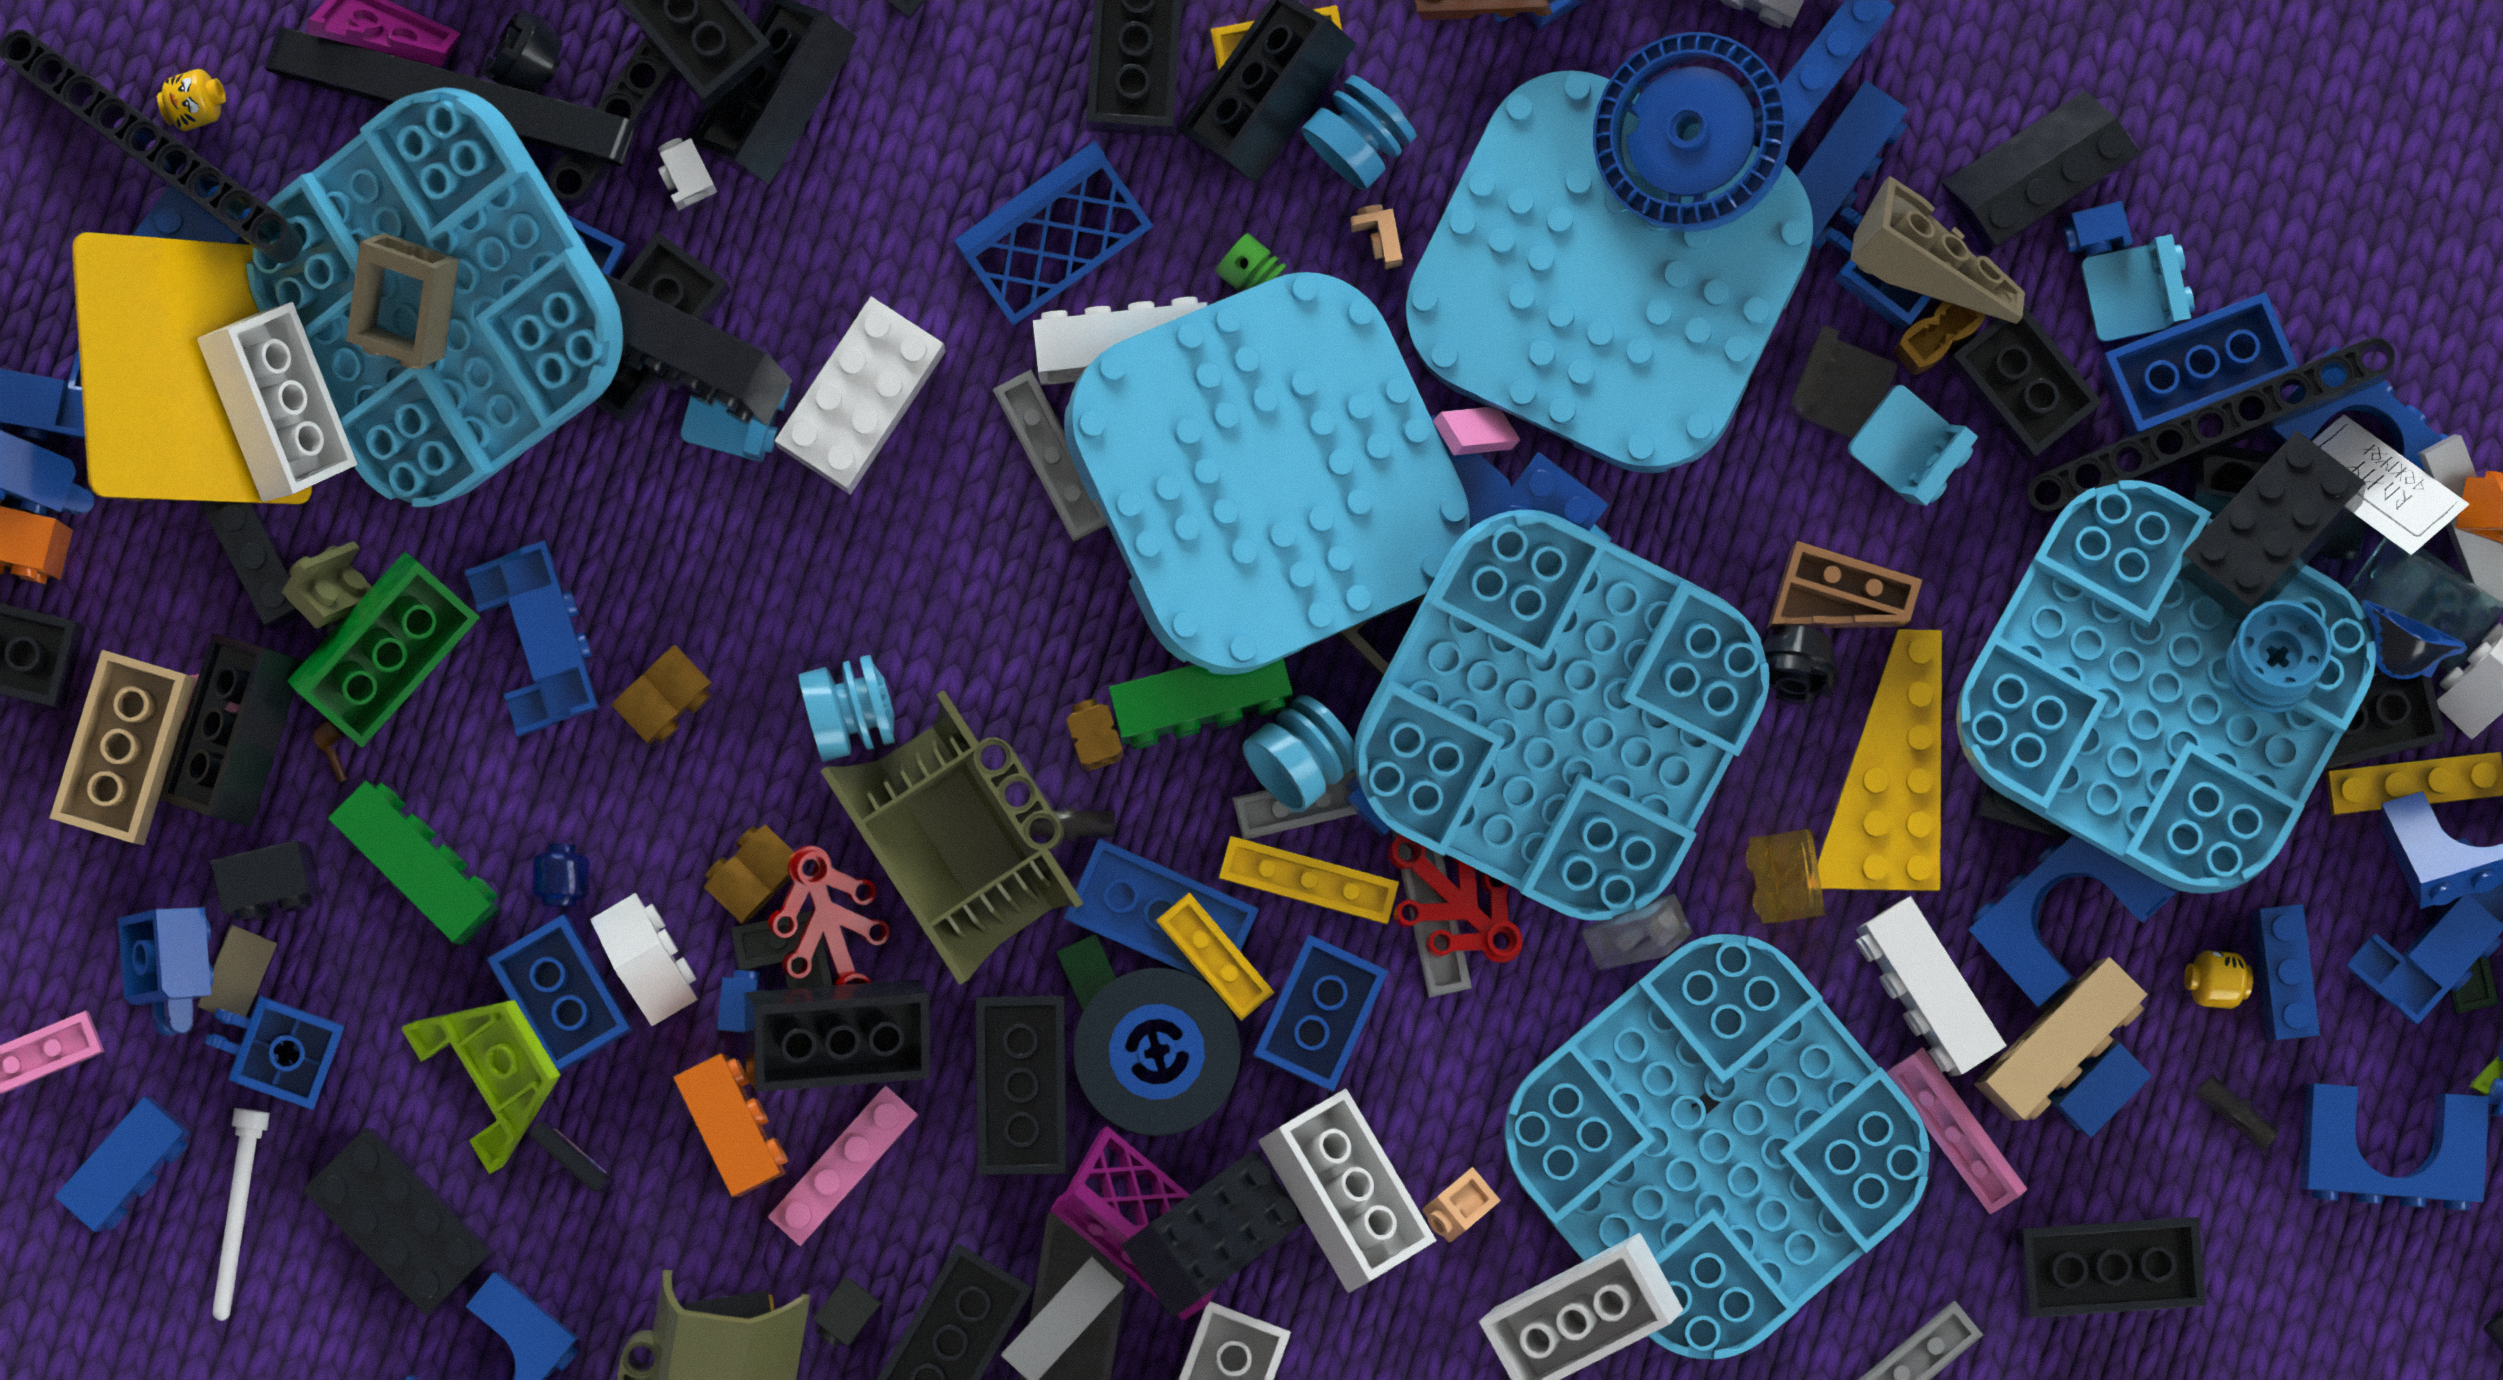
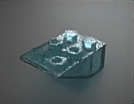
(2429, 593)

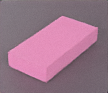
(1476, 430)

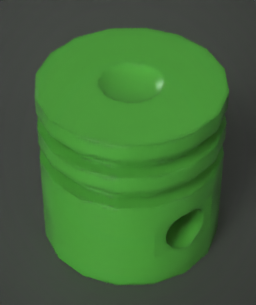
(1259, 269)

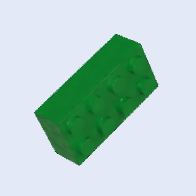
(383, 649)
(1194, 697)
(414, 863)

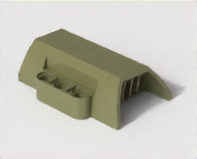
(955, 838)
(717, 1346)

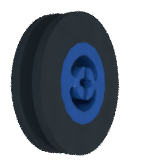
(1207, 1039)

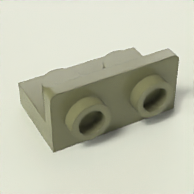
(326, 585)

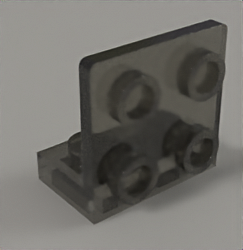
(1840, 384)

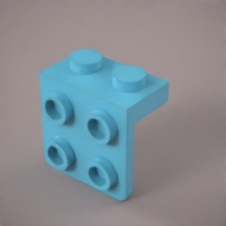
(2137, 290)
(1911, 446)

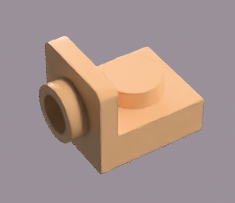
(1384, 242)
(1460, 1205)

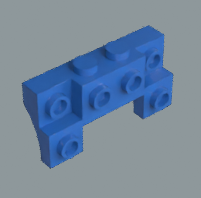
(42, 404)
(547, 633)
(2436, 958)

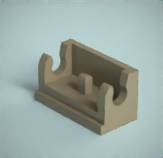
(238, 971)

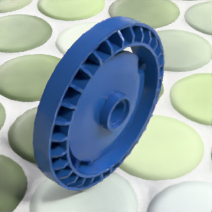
(1717, 151)

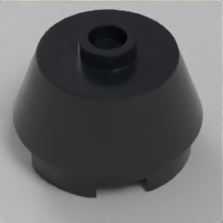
(524, 53)
(1800, 663)

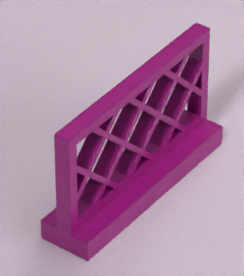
(1100, 1219)

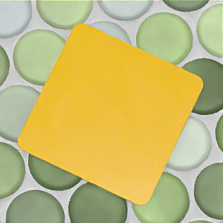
(145, 385)

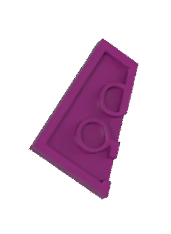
(385, 29)

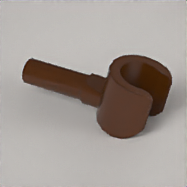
(325, 736)

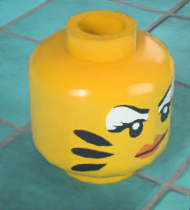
(191, 100)
(2219, 979)

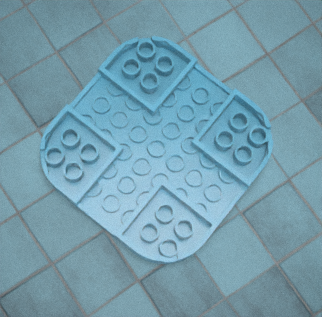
(1580, 310)
(529, 311)
(1266, 471)
(2116, 705)
(1560, 714)
(1739, 1203)

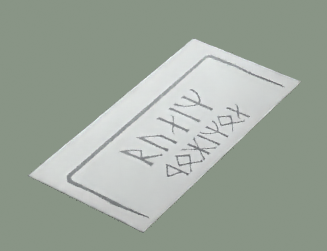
(2398, 495)

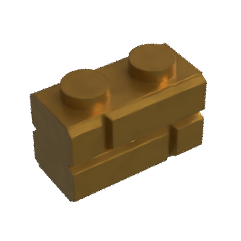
(1094, 735)

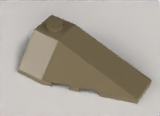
(1915, 252)

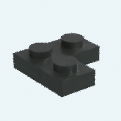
(759, 948)

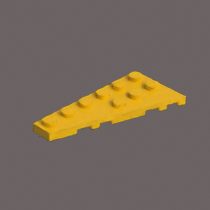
(1891, 799)

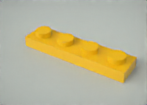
(2439, 779)
(1308, 880)

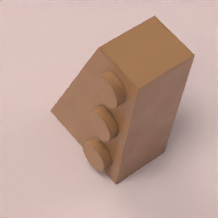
(1841, 592)

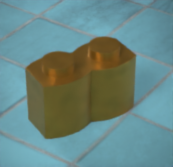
(1933, 336)
(662, 695)
(751, 875)

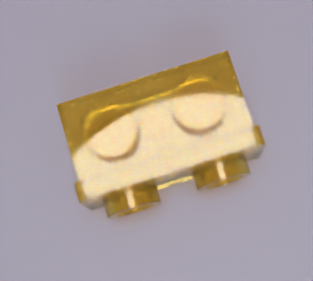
(1785, 877)

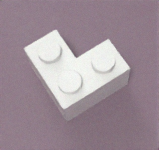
(2476, 695)
(645, 958)

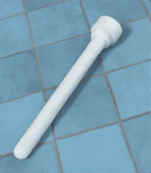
(249, 1127)

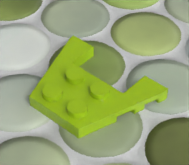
(502, 1061)

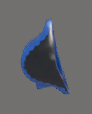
(2406, 645)

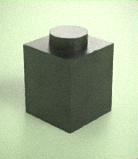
(846, 1312)

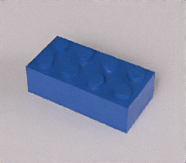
(2196, 363)

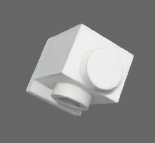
(685, 172)

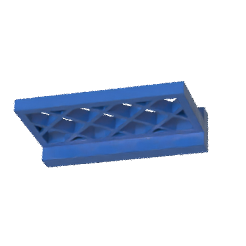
(1030, 202)

